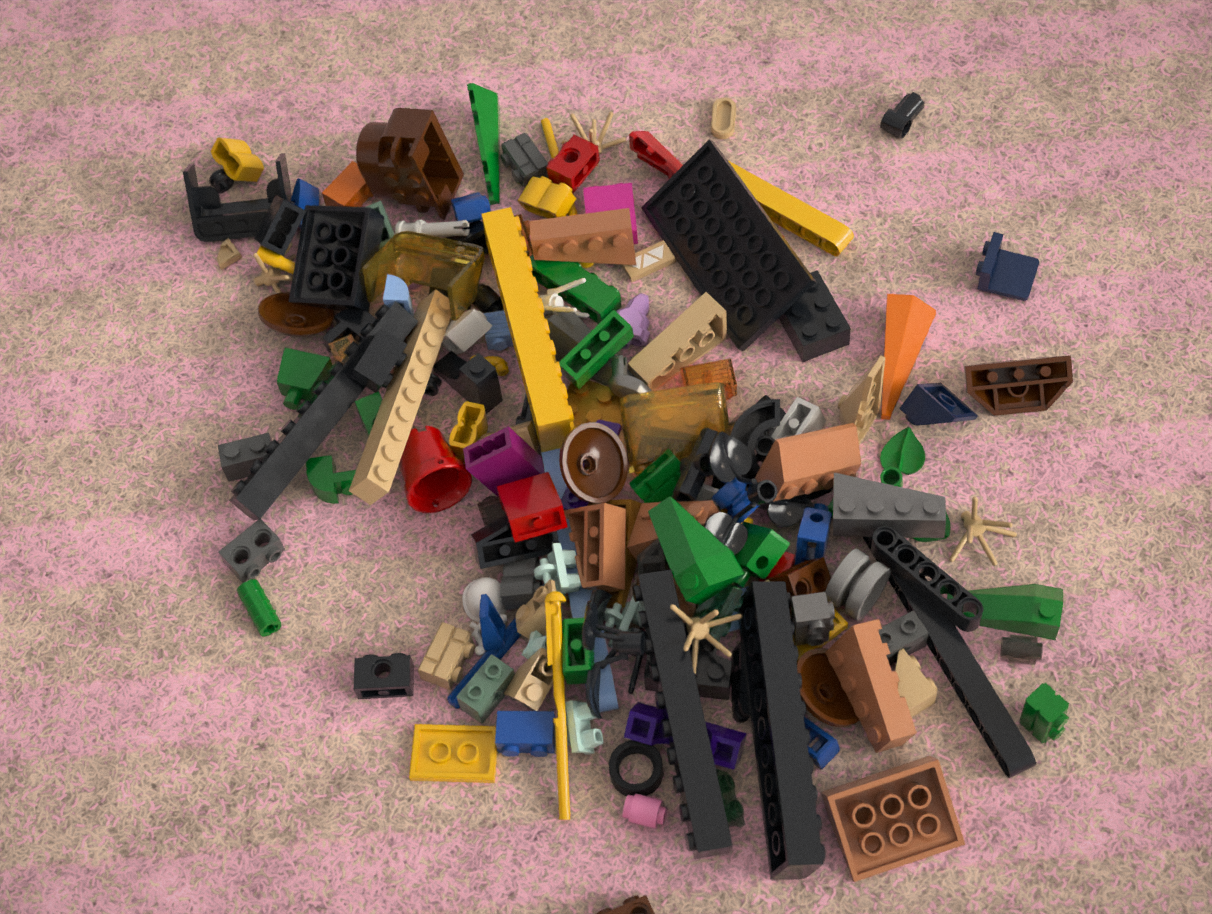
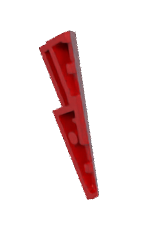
(653, 152)

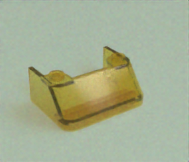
(428, 262)

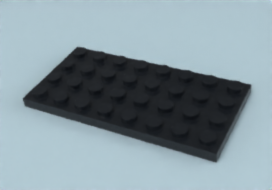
(728, 244)

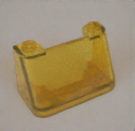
(669, 420)

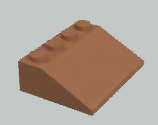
(893, 817)

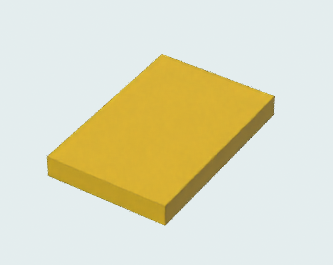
(453, 753)

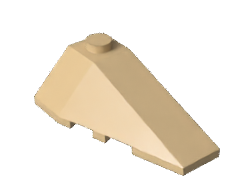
(863, 400)

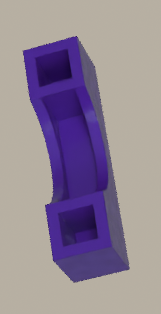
(645, 727)

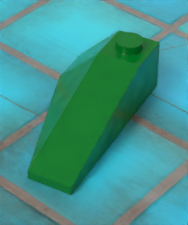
(694, 555)
(1021, 609)

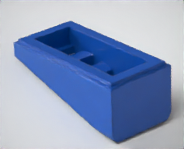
(491, 625)
(825, 748)

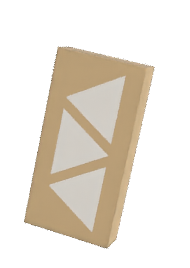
(649, 261)

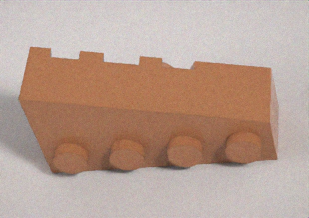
(585, 238)
(871, 685)

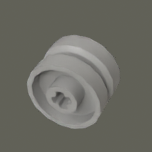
(857, 584)

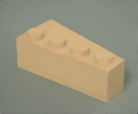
(681, 343)

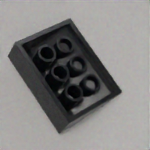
(331, 256)

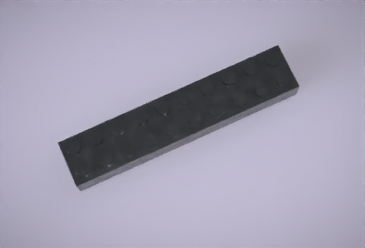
(780, 733)

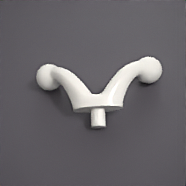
(479, 650)

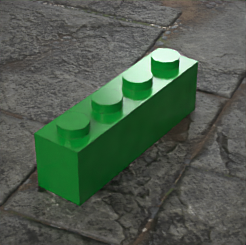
(590, 297)

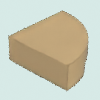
(227, 254)

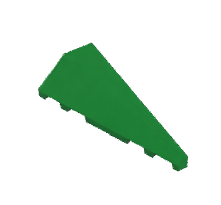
(486, 118)

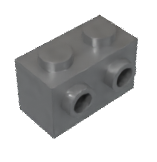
(812, 618)

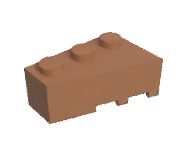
(600, 545)

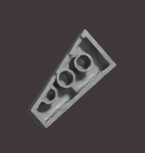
(866, 505)

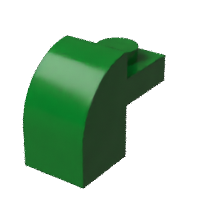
(326, 480)

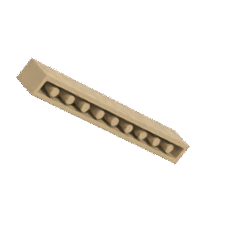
(402, 400)

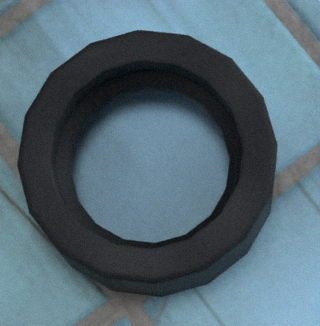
(635, 747)

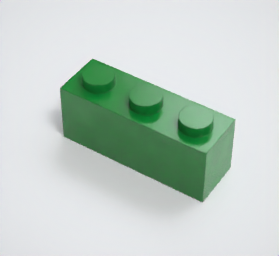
(596, 349)

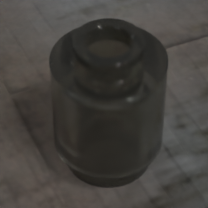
(1020, 649)

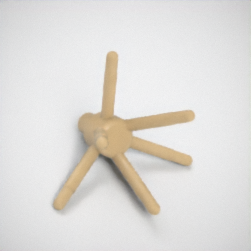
(592, 133)
(272, 275)
(975, 527)
(699, 629)

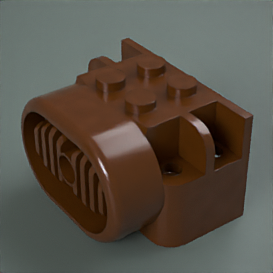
(409, 161)

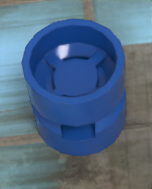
(733, 498)

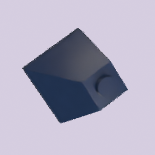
(935, 405)

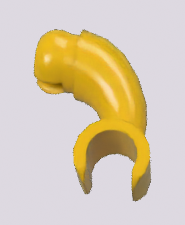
(499, 363)

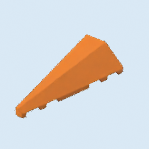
(905, 330)

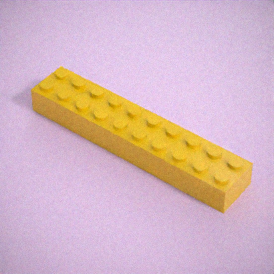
(528, 328)

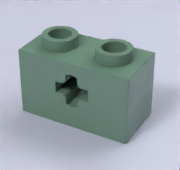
(485, 689)

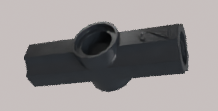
(695, 468)

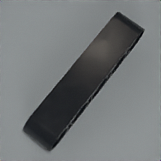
(928, 590)

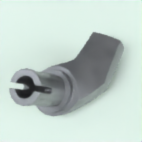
(620, 382)

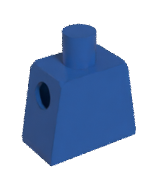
(816, 529)

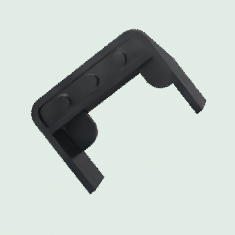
(234, 219)

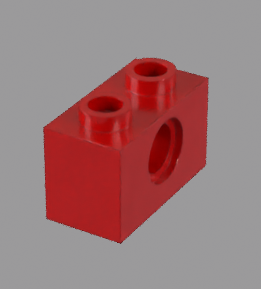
(573, 162)

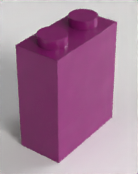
(502, 459)

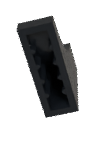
(473, 380)

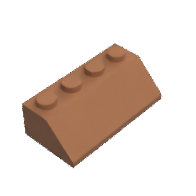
(809, 460)

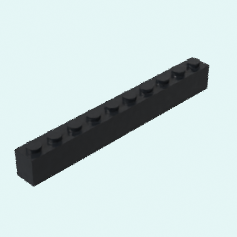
(315, 419)
(683, 717)

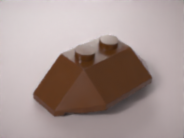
(1019, 384)

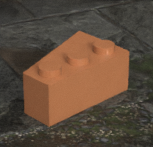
(644, 531)

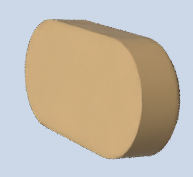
(723, 118)

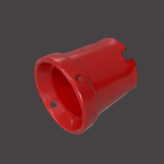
(432, 472)

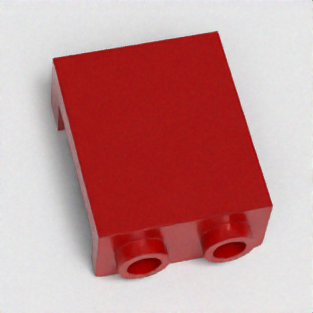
(532, 506)

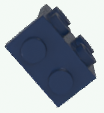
(1006, 271)

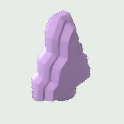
(635, 315)

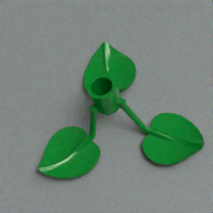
(904, 455)

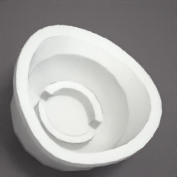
(473, 593)

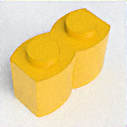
(237, 159)
(546, 198)
(470, 427)

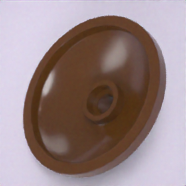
(292, 318)
(603, 461)
(823, 690)

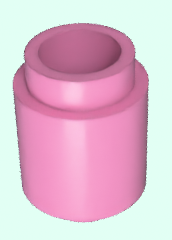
(644, 810)

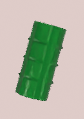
(259, 607)

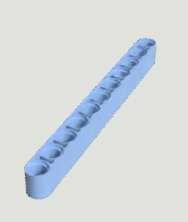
(579, 599)

